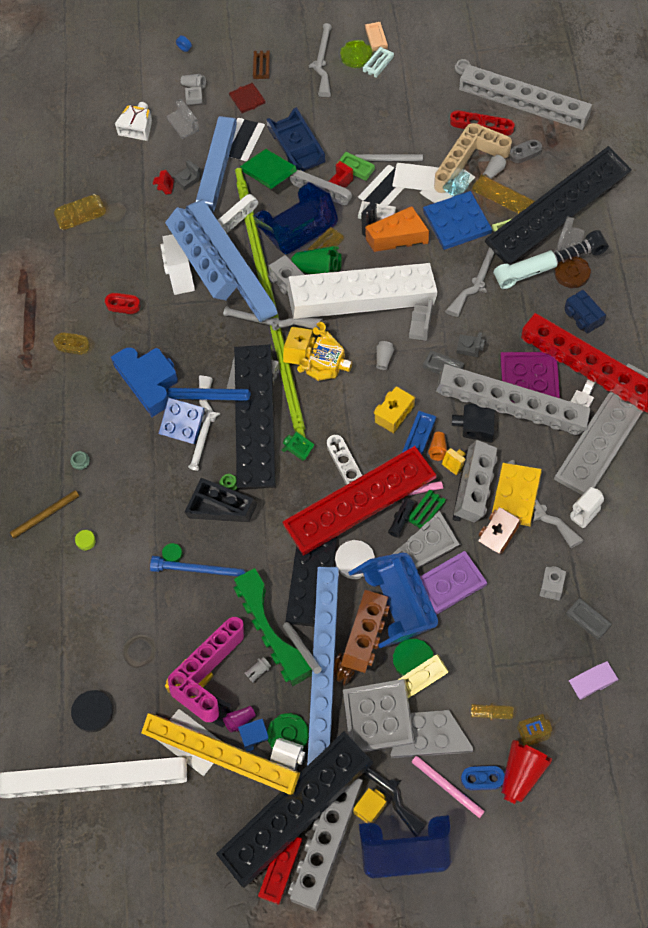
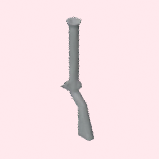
(324, 89)
(455, 308)
(274, 322)
(540, 513)

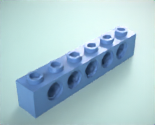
(201, 253)

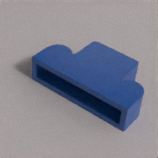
(147, 376)

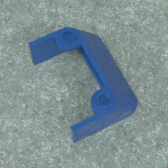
(405, 594)

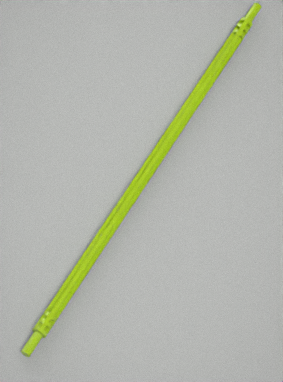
(277, 335)

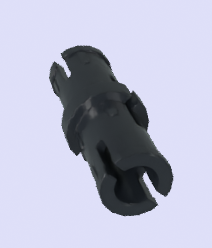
(401, 517)

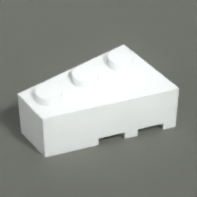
(176, 265)

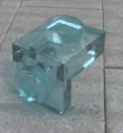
(457, 185)

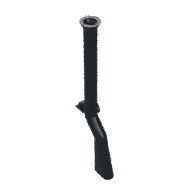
(412, 822)

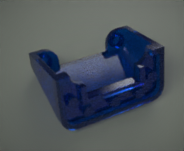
(300, 222)
(406, 855)

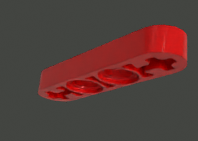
(482, 120)

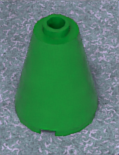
(318, 260)

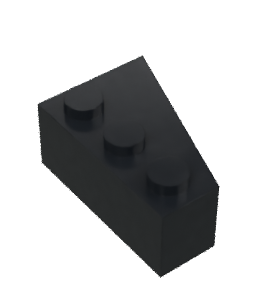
(217, 502)

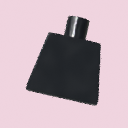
(476, 422)

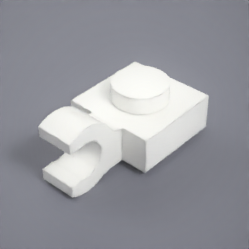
(584, 398)

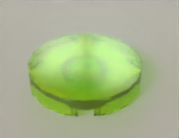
(355, 54)

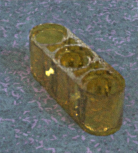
(79, 211)

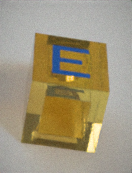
(534, 730)

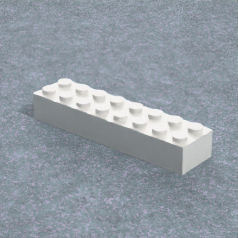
(361, 290)

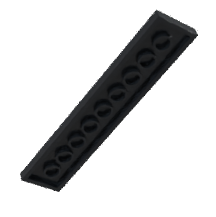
(556, 205)

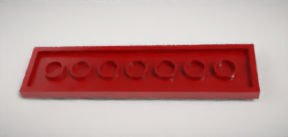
(358, 500)

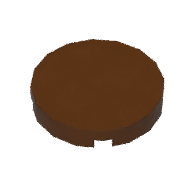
(572, 272)

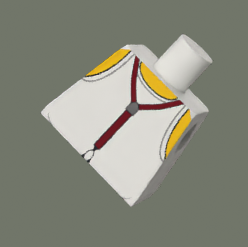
(135, 122)

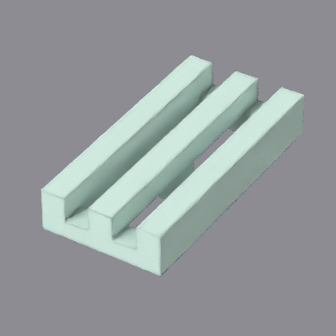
(381, 62)

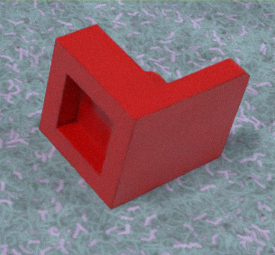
(343, 175)

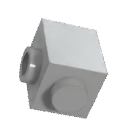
(552, 583)

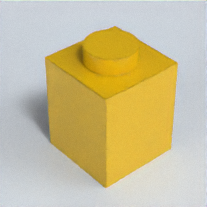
(370, 806)

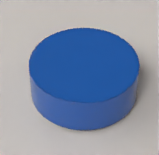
(183, 43)

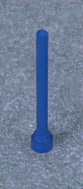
(160, 564)

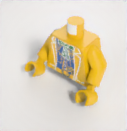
(325, 357)

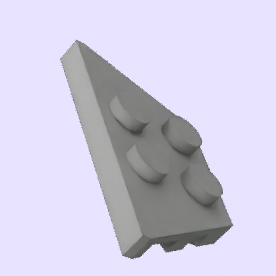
(434, 735)

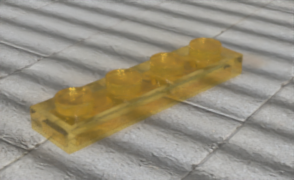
(501, 194)

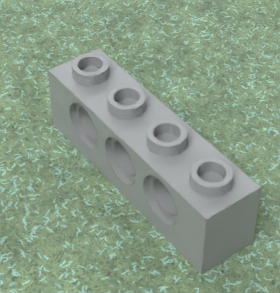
(281, 270)
(465, 506)

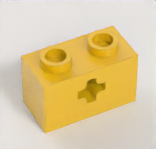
(298, 345)
(394, 409)

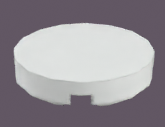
(351, 555)

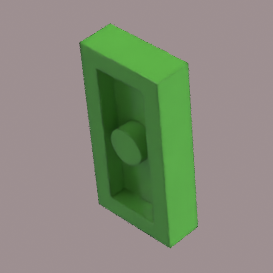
(360, 167)

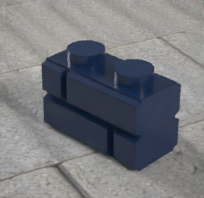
(584, 311)

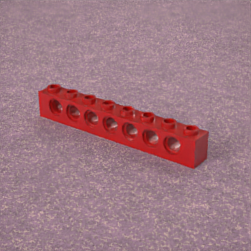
(587, 354)

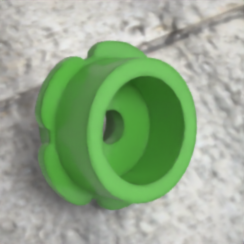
(229, 478)

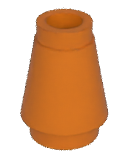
(438, 447)

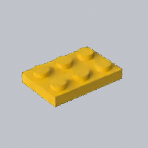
(518, 491)

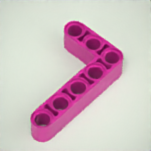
(203, 666)

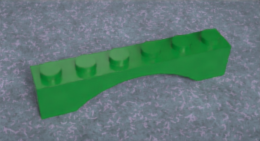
(290, 659)

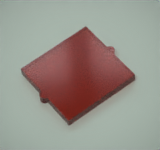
(247, 98)

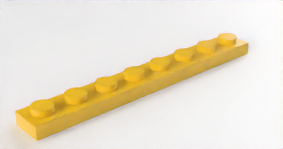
(221, 753)

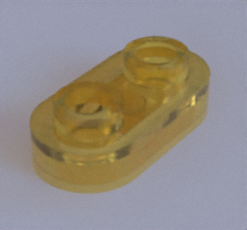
(72, 342)

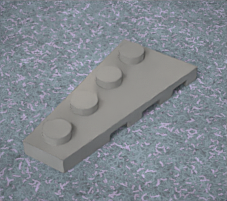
(430, 542)

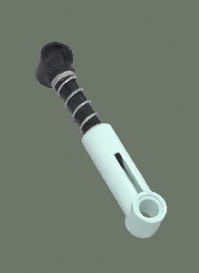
(508, 274)

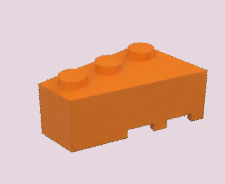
(397, 230)

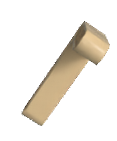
(472, 138)

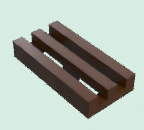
(261, 55)

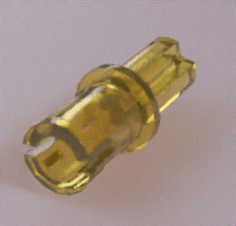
(492, 711)

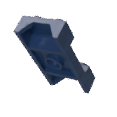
(297, 141)

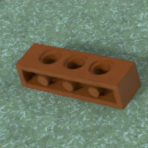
(368, 619)

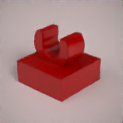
(164, 181)

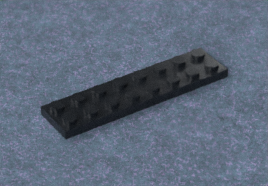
(255, 418)
(291, 814)

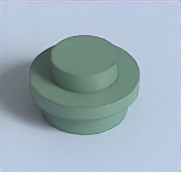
(80, 460)

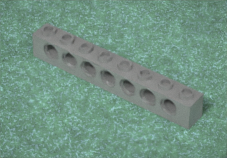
(525, 97)
(504, 391)

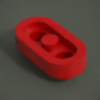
(123, 303)

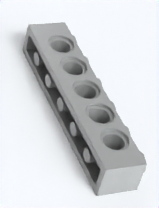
(311, 896)

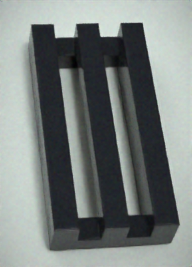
(370, 217)

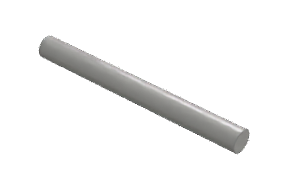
(391, 157)
(302, 648)

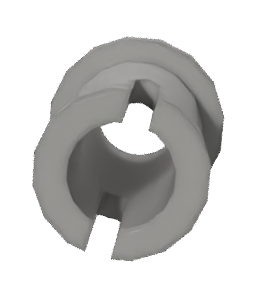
(259, 668)

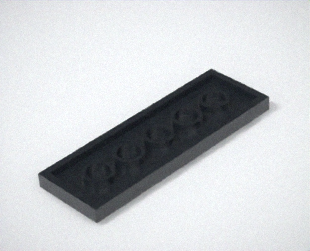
(304, 582)

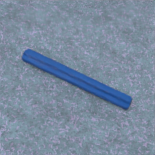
(208, 393)

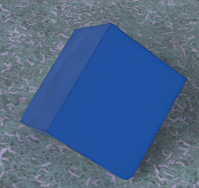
(253, 733)

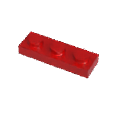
(279, 873)

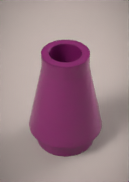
(238, 718)

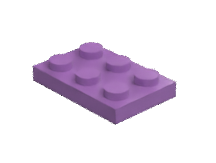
(452, 582)

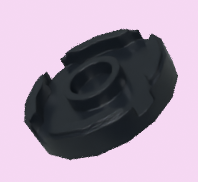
(92, 711)

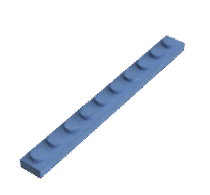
(324, 654)

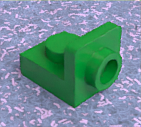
(295, 445)

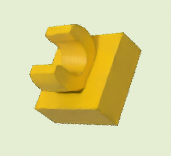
(454, 460)

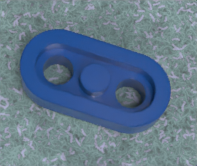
(482, 776)

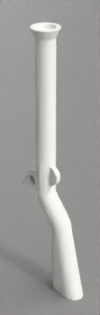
(210, 416)

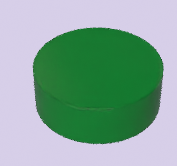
(172, 552)

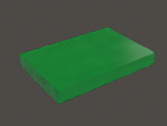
(268, 168)

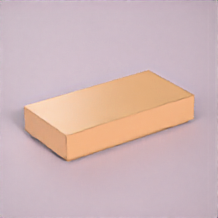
(376, 36)

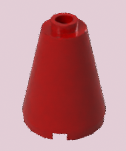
(522, 771)

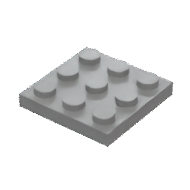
(379, 715)

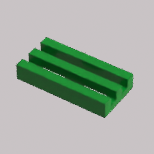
(435, 497)

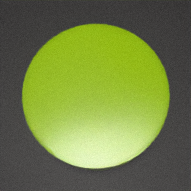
(85, 540)

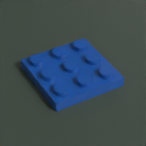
(457, 220)

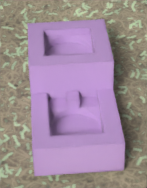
(593, 680)

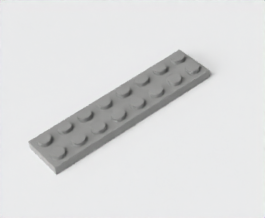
(599, 442)

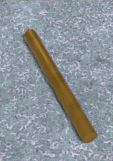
(44, 514)

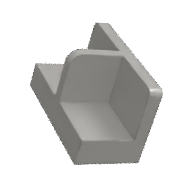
(421, 321)

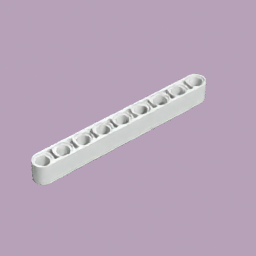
(93, 777)

